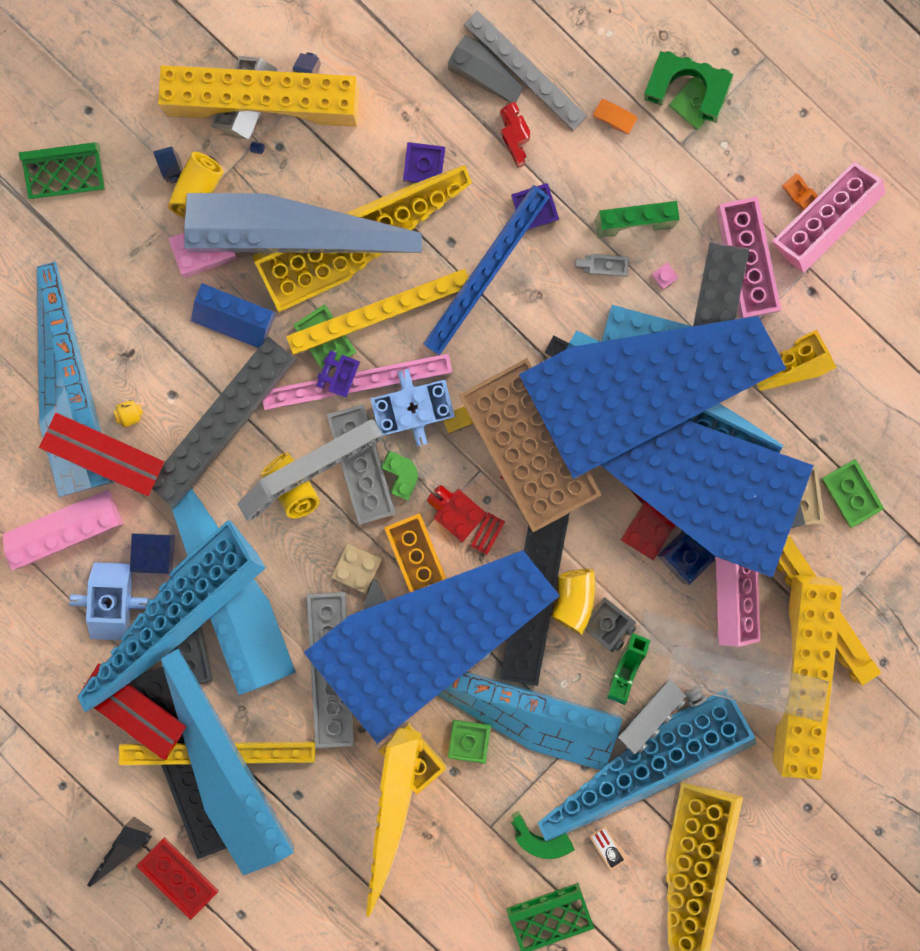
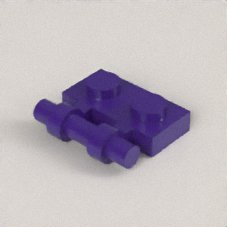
(343, 376)

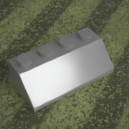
(242, 123)
(651, 716)

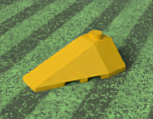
(803, 361)

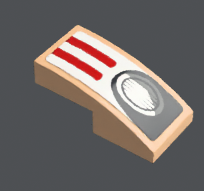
(608, 848)

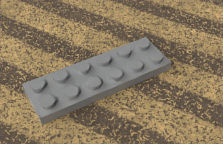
(363, 470)

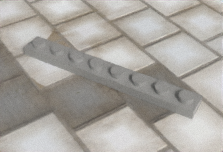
(525, 70)

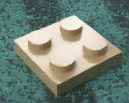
(356, 568)

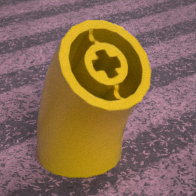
(198, 176)
(298, 501)
(575, 599)

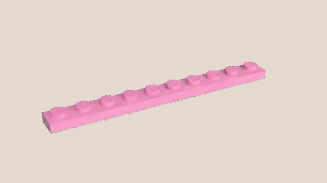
(363, 381)

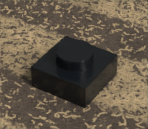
(556, 346)

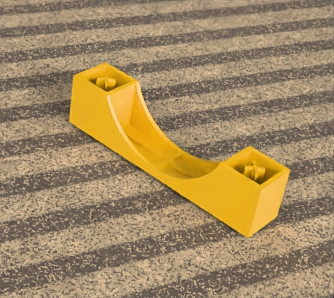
(210, 91)
(814, 630)

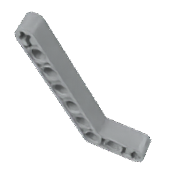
(308, 467)

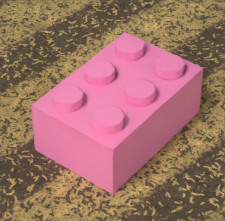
(196, 262)

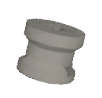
(695, 697)

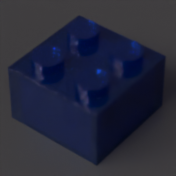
(152, 553)
(686, 558)

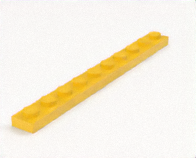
(377, 312)
(250, 751)

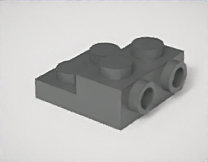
(610, 625)

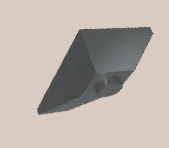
(480, 67)

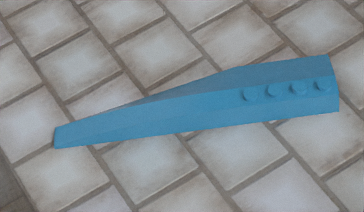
(247, 621)

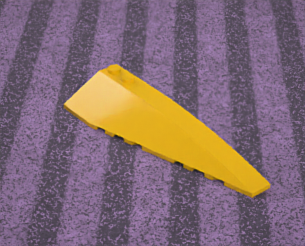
(396, 787)

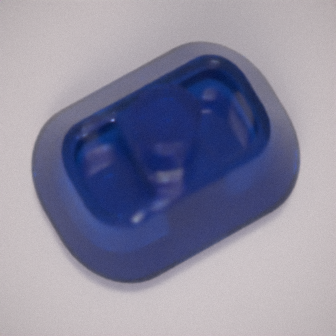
(257, 147)

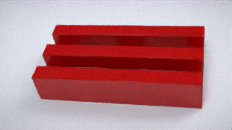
(480, 547)

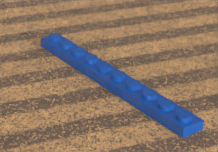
(486, 270)

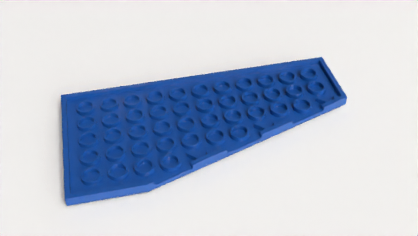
(633, 388)
(718, 491)
(417, 644)

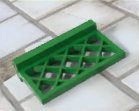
(61, 153)
(547, 903)

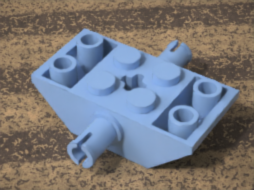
(432, 403)
(114, 583)

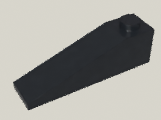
(128, 842)

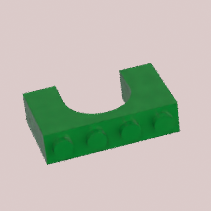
(670, 67)
(659, 215)

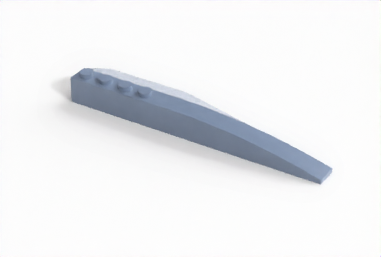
(285, 226)

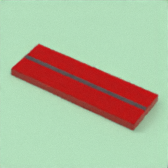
(101, 454)
(141, 719)

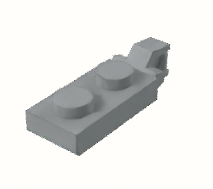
(604, 265)

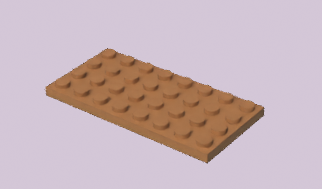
(525, 449)

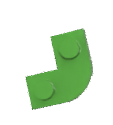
(405, 471)

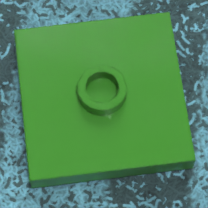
(689, 101)
(469, 741)

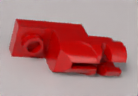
(515, 133)

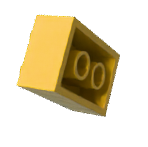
(430, 765)

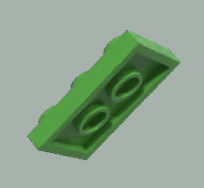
(340, 345)
(852, 493)

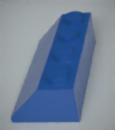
(232, 316)

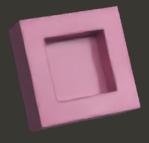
(664, 276)

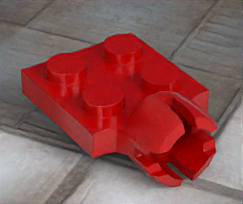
(456, 512)

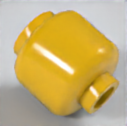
(127, 413)

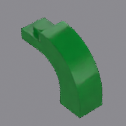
(627, 667)
(537, 845)

